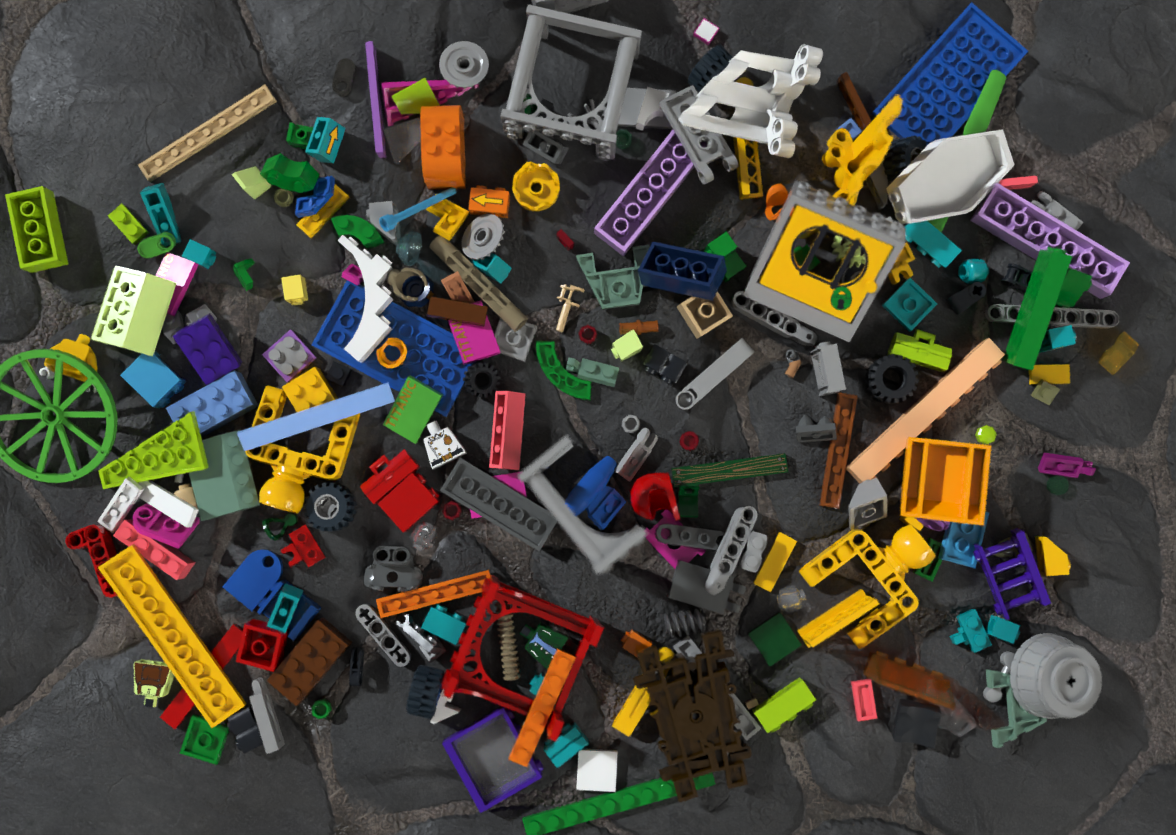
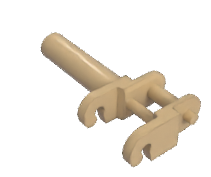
(566, 307)

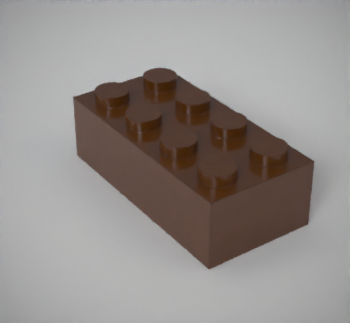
(309, 661)

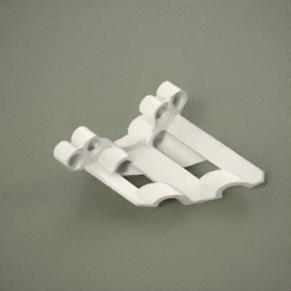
(759, 111)

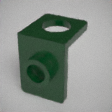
(688, 500)

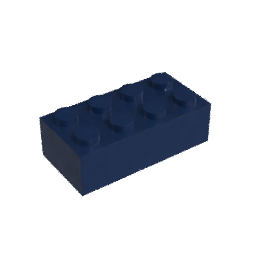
(682, 270)

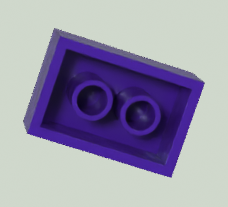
(207, 349)

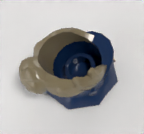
(411, 286)

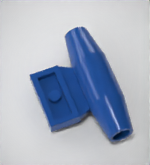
(594, 496)

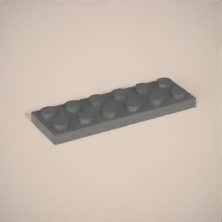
(499, 504)

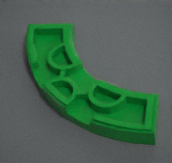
(558, 375)

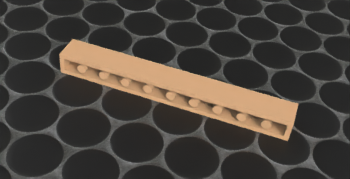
(926, 410)

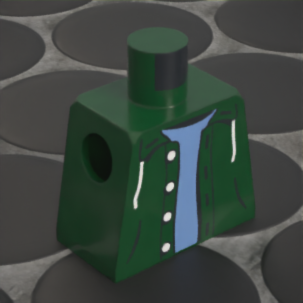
(543, 642)

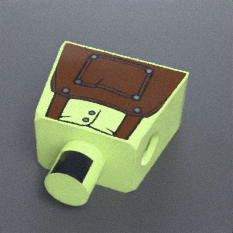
(152, 680)

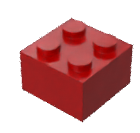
(262, 645)

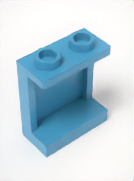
(153, 380)

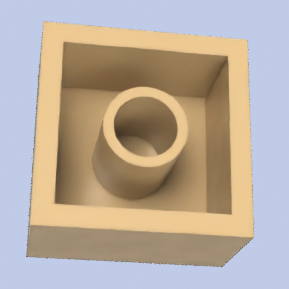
(704, 314)

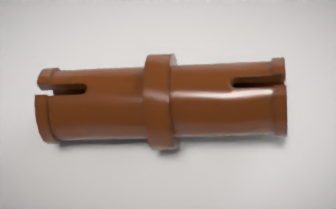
(639, 327)

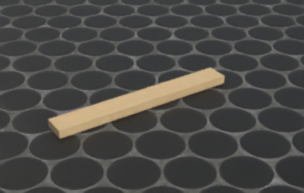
(207, 133)

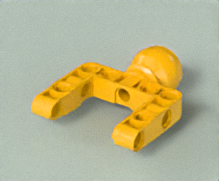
(291, 467)
(888, 565)

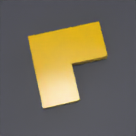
(451, 218)

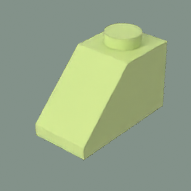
(252, 181)
(626, 346)

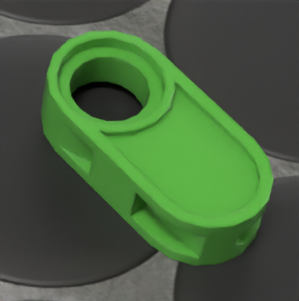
(153, 247)

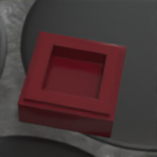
(565, 240)

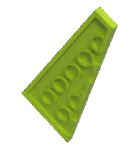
(165, 454)

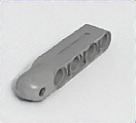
(800, 333)
(713, 375)
(737, 543)

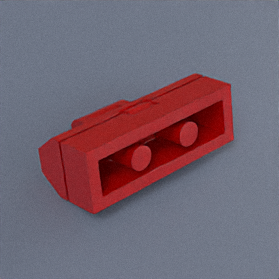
(384, 482)

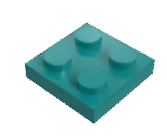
(909, 304)

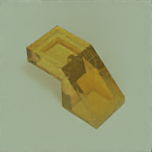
(1119, 353)

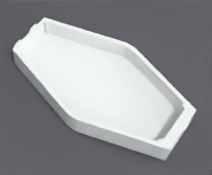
(950, 176)

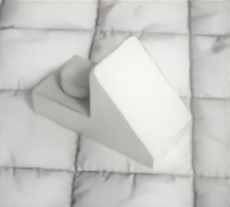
(444, 709)

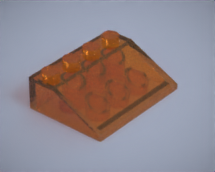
(909, 679)

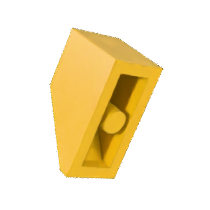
(1051, 558)

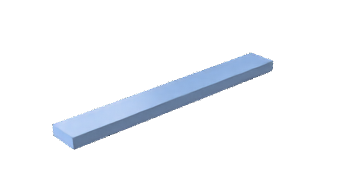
(315, 416)

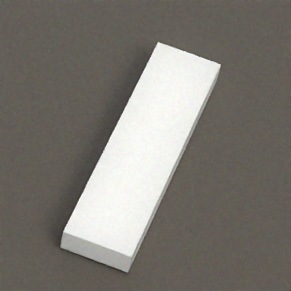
(168, 503)

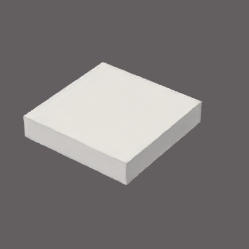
(597, 770)

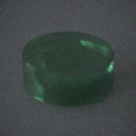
(1057, 485)

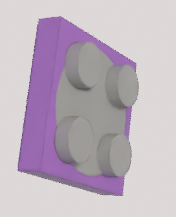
(289, 356)

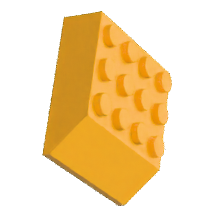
(945, 480)

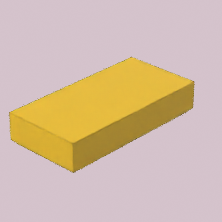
(1051, 373)

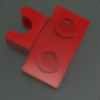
(303, 547)

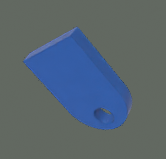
(254, 579)

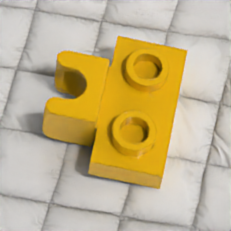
(901, 265)

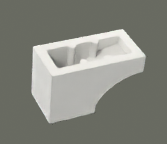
(650, 107)

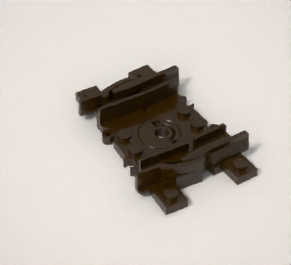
(690, 743)

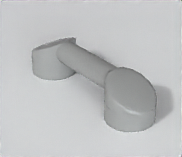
(995, 694)

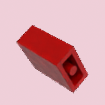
(409, 501)

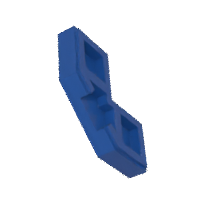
(312, 204)

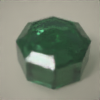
(624, 139)

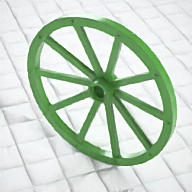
(61, 416)

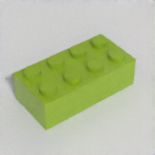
(36, 229)

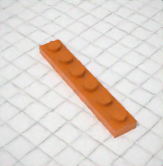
(431, 594)
(541, 707)

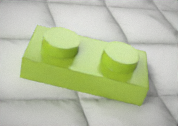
(128, 224)

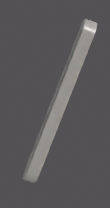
(1061, 319)

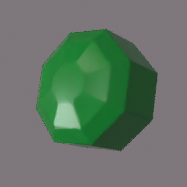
(321, 708)

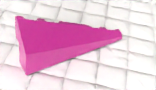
(440, 88)

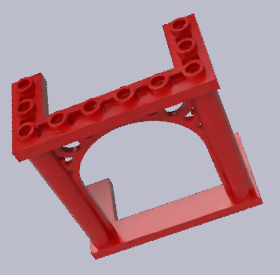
(461, 681)

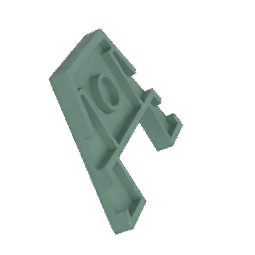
(617, 286)
(1019, 719)

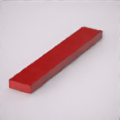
(223, 653)

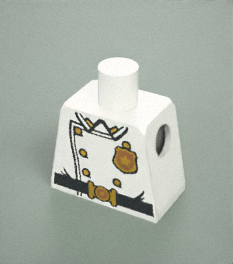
(442, 445)

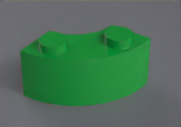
(290, 174)
(357, 229)
(1073, 287)

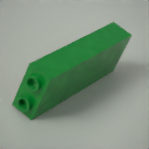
(1037, 307)

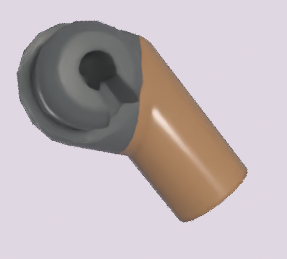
(794, 362)

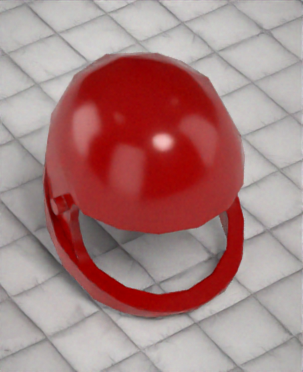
(652, 494)

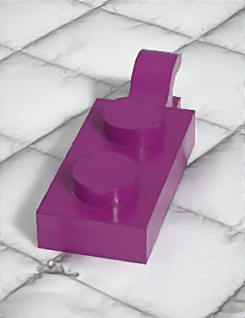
(1065, 465)

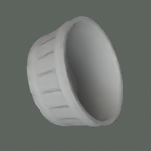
(1042, 674)

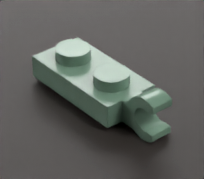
(593, 371)

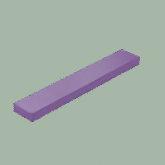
(375, 99)

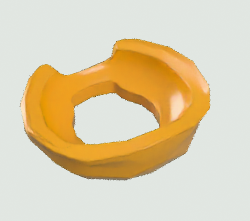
(381, 357)

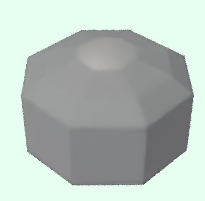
(630, 424)

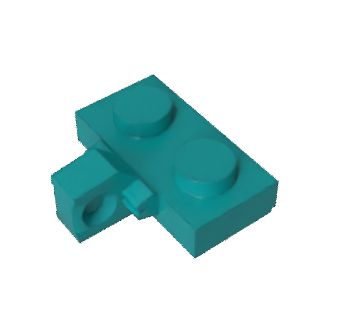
(971, 631)

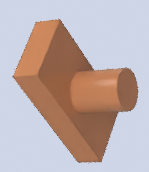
(456, 288)

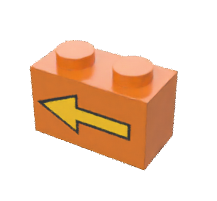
(489, 201)

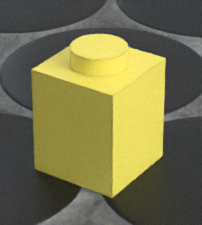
(294, 289)

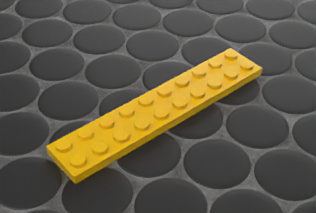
(172, 635)

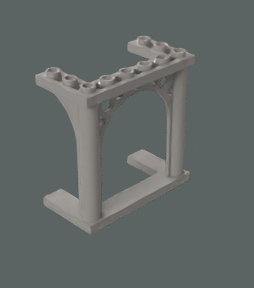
(514, 118)
(598, 546)

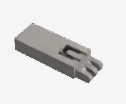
(266, 716)

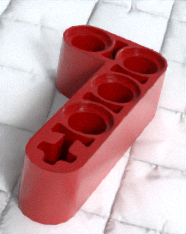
(94, 545)

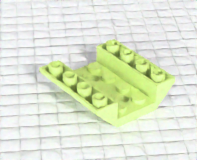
(137, 312)

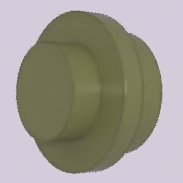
(283, 197)

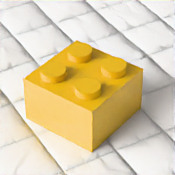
(309, 390)

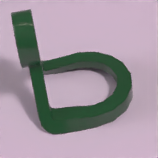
(290, 520)

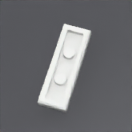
(120, 504)

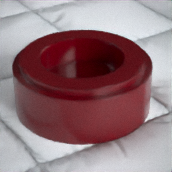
(689, 441)

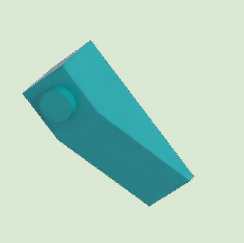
(161, 211)

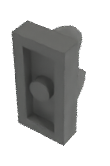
(808, 432)

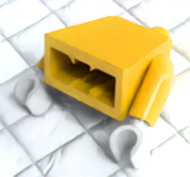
(77, 348)

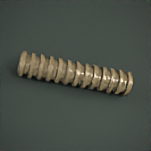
(508, 645)

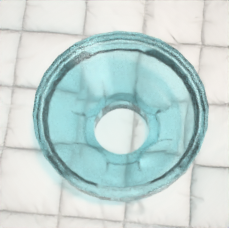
(409, 248)

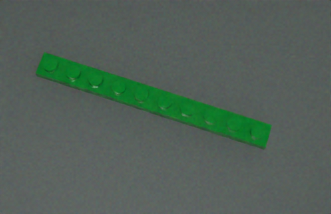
(606, 805)

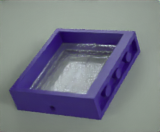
(482, 759)

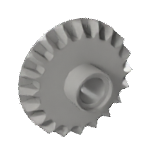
(463, 54)
(482, 236)

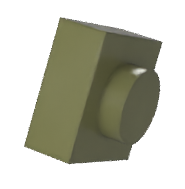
(1045, 392)

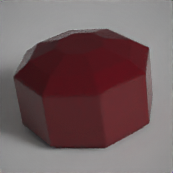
(587, 334)
(452, 510)

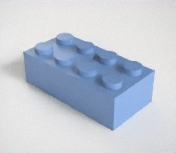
(216, 403)

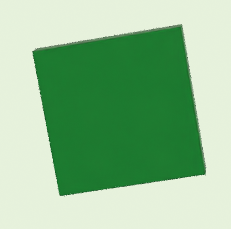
(203, 741)

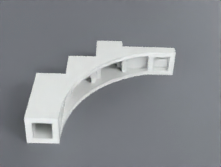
(371, 328)

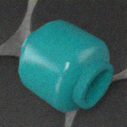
(973, 270)

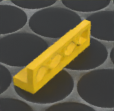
(742, 170)

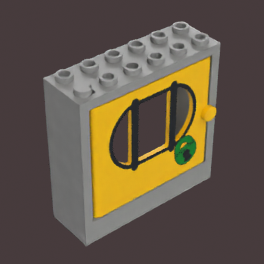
(810, 297)

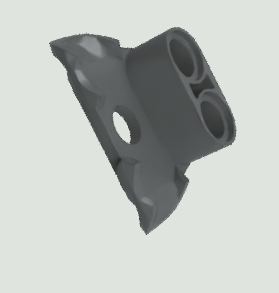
(376, 575)

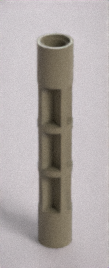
(479, 283)

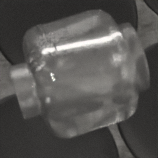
(791, 598)

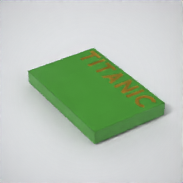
(412, 409)

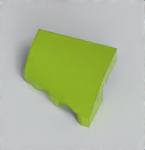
(414, 97)

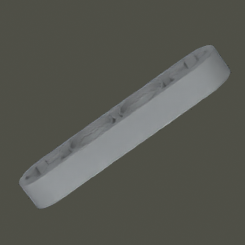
(380, 637)

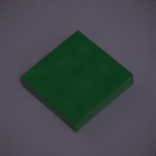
(774, 639)

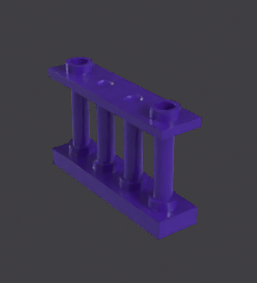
(1024, 559)

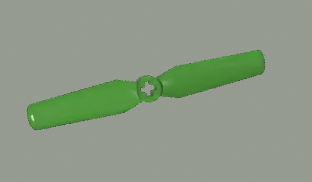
(980, 117)

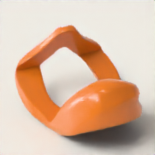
(775, 196)

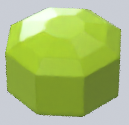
(985, 434)

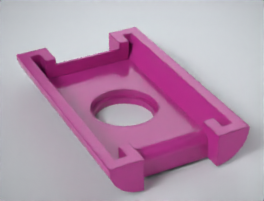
(671, 555)

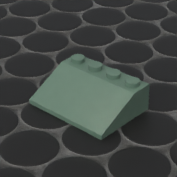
(227, 482)

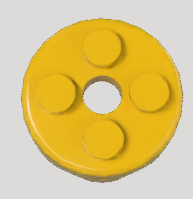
(529, 175)

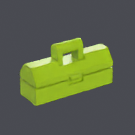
(920, 353)

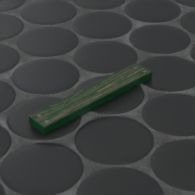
(730, 470)

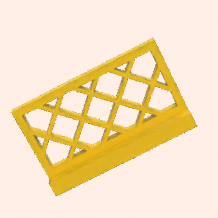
(836, 618)

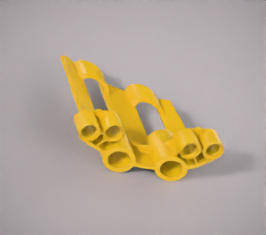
(860, 156)

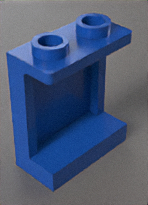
(303, 615)

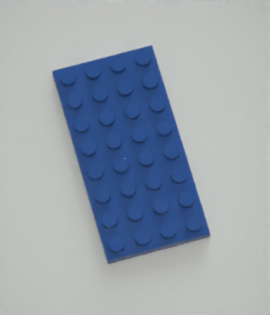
(951, 76)
(430, 349)

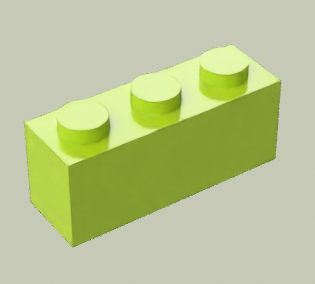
(784, 705)

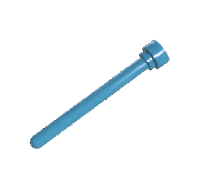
(389, 222)

